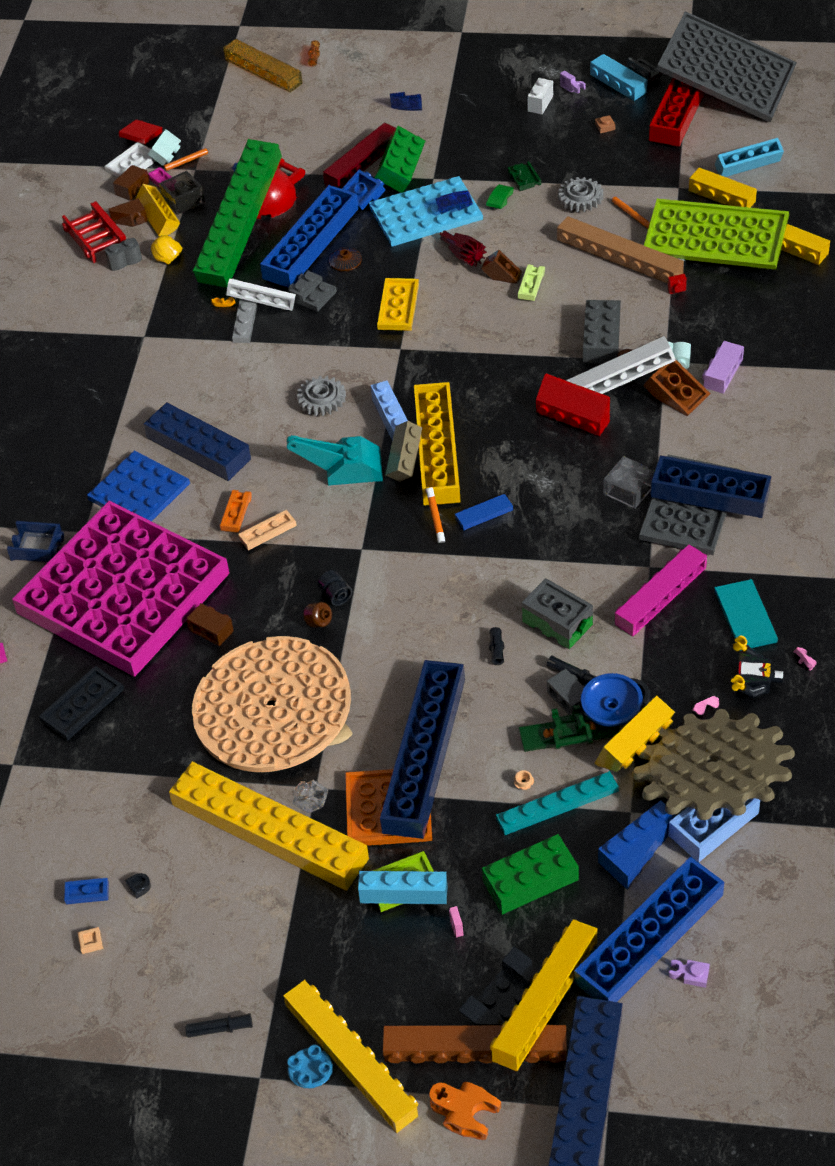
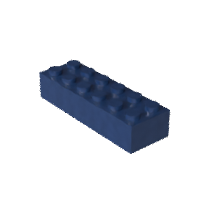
(197, 441)
(711, 486)

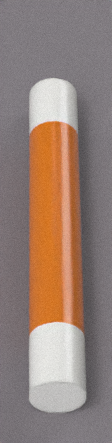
(435, 515)

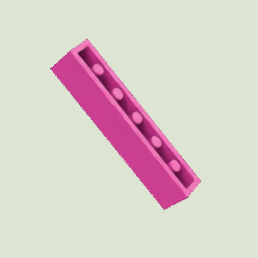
(660, 590)

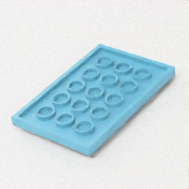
(416, 213)

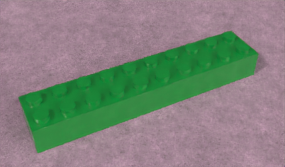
(237, 213)

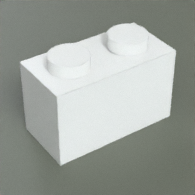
(540, 96)

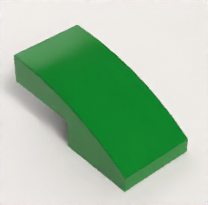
(499, 196)

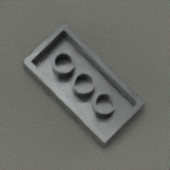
(601, 331)

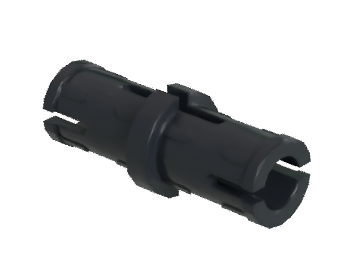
(496, 646)

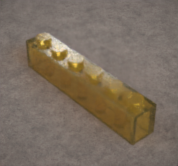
(263, 65)

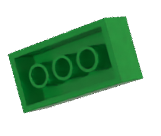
(400, 159)
(530, 874)

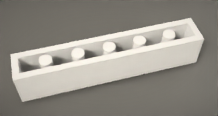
(626, 367)

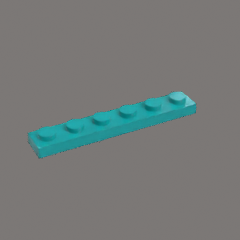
(557, 803)

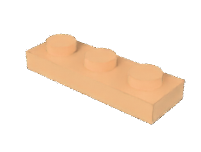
(267, 530)

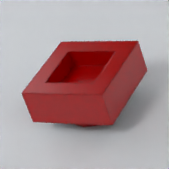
(677, 283)

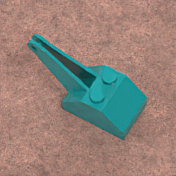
(346, 461)

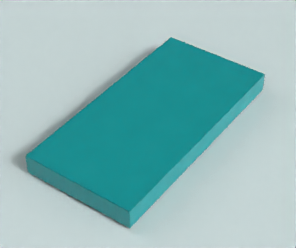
(746, 613)

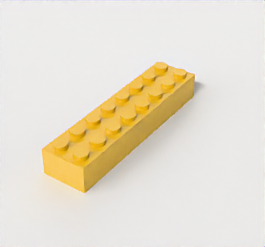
(437, 442)

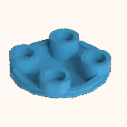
(310, 1067)

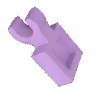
(568, 82)

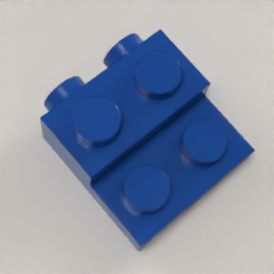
(365, 187)

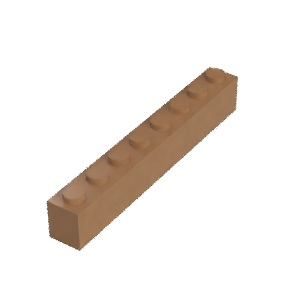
(619, 249)

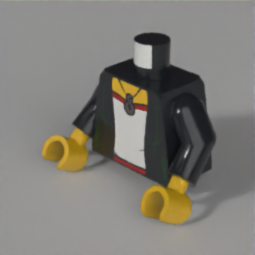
(753, 671)

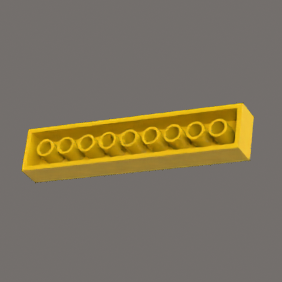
(269, 825)

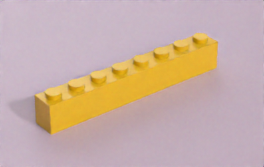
(543, 996)
(351, 1056)

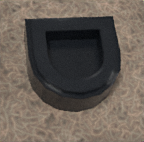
(138, 884)

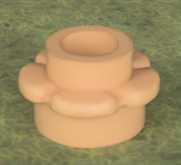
(523, 776)

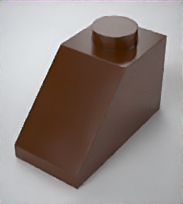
(129, 213)
(501, 268)

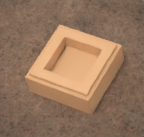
(90, 940)

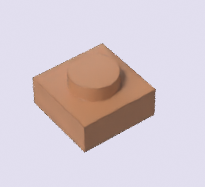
(605, 124)

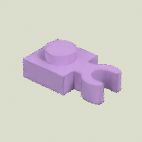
(694, 972)

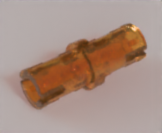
(312, 61)

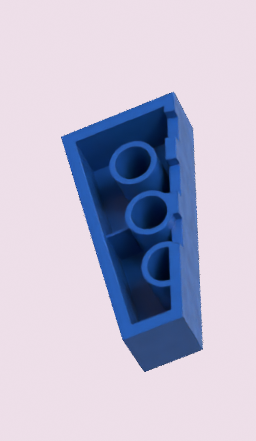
(635, 845)

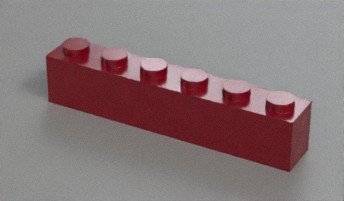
(359, 157)

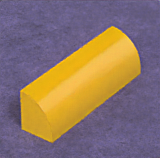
(157, 210)

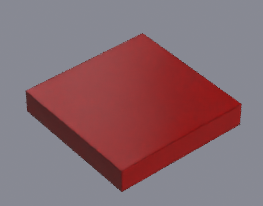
(140, 131)

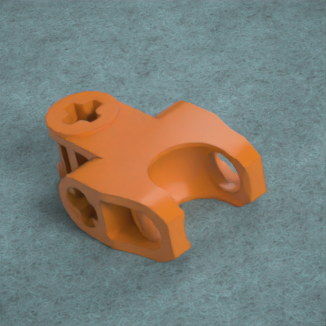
(461, 1106)

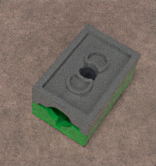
(557, 613)

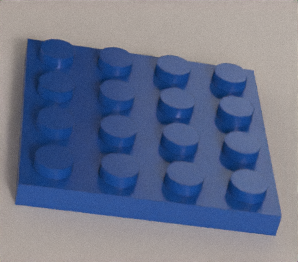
(140, 486)

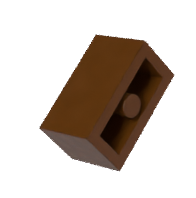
(130, 182)
(210, 624)

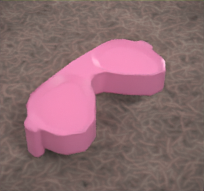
(809, 662)
(700, 707)

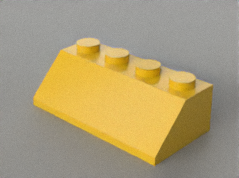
(635, 735)

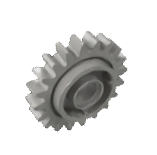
(580, 194)
(321, 395)

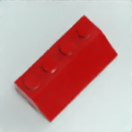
(573, 404)

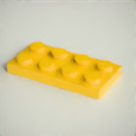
(398, 304)

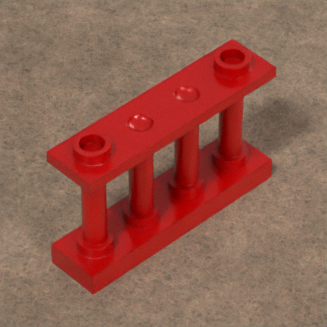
(103, 221)

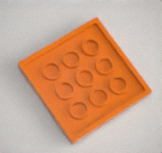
(365, 802)

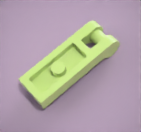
(531, 282)

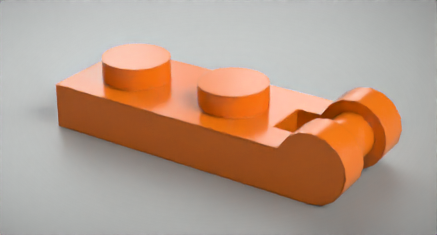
(235, 511)

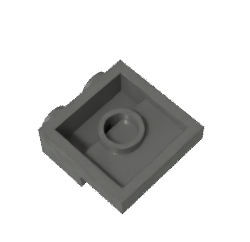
(312, 291)

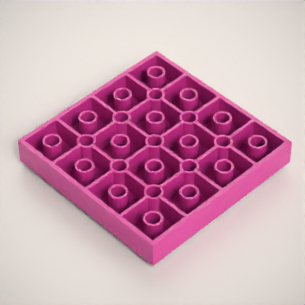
(121, 587)

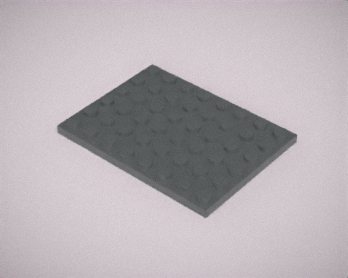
(726, 66)

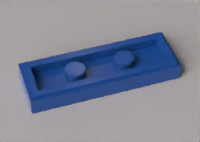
(484, 512)

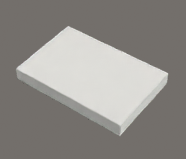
(135, 155)

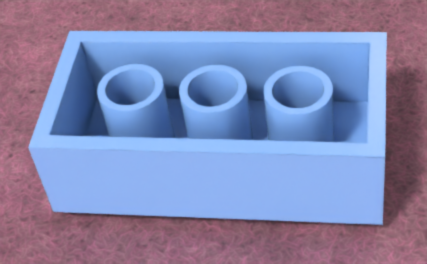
(704, 836)

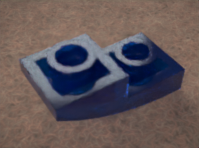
(406, 103)
(454, 200)

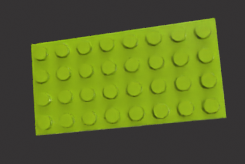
(717, 233)

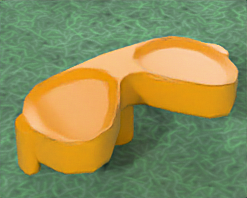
(221, 303)

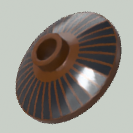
(345, 259)

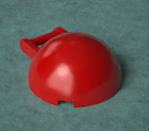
(282, 191)

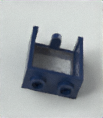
(36, 541)

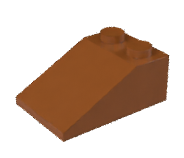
(676, 388)

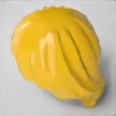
(165, 249)

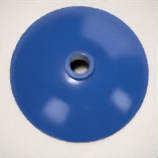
(611, 691)

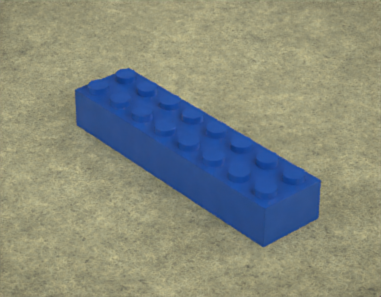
(309, 236)
(649, 932)

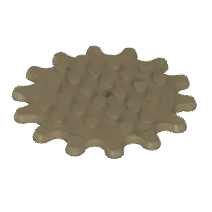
(743, 766)

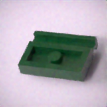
(524, 176)

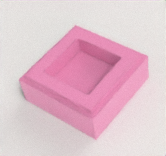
(456, 922)

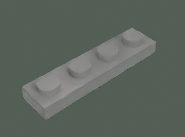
(244, 321)

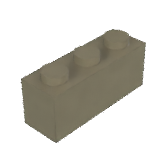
(403, 451)

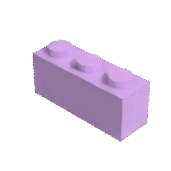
(723, 367)

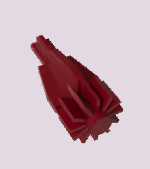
(464, 247)

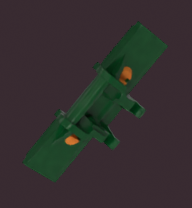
(564, 731)

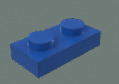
(86, 891)

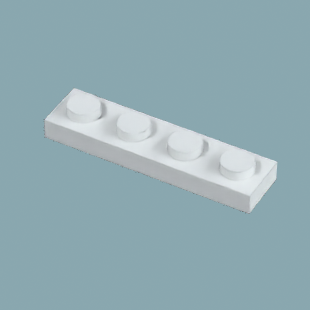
(260, 294)

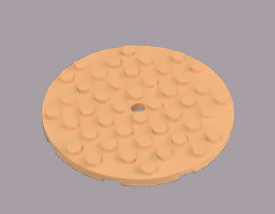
(258, 737)

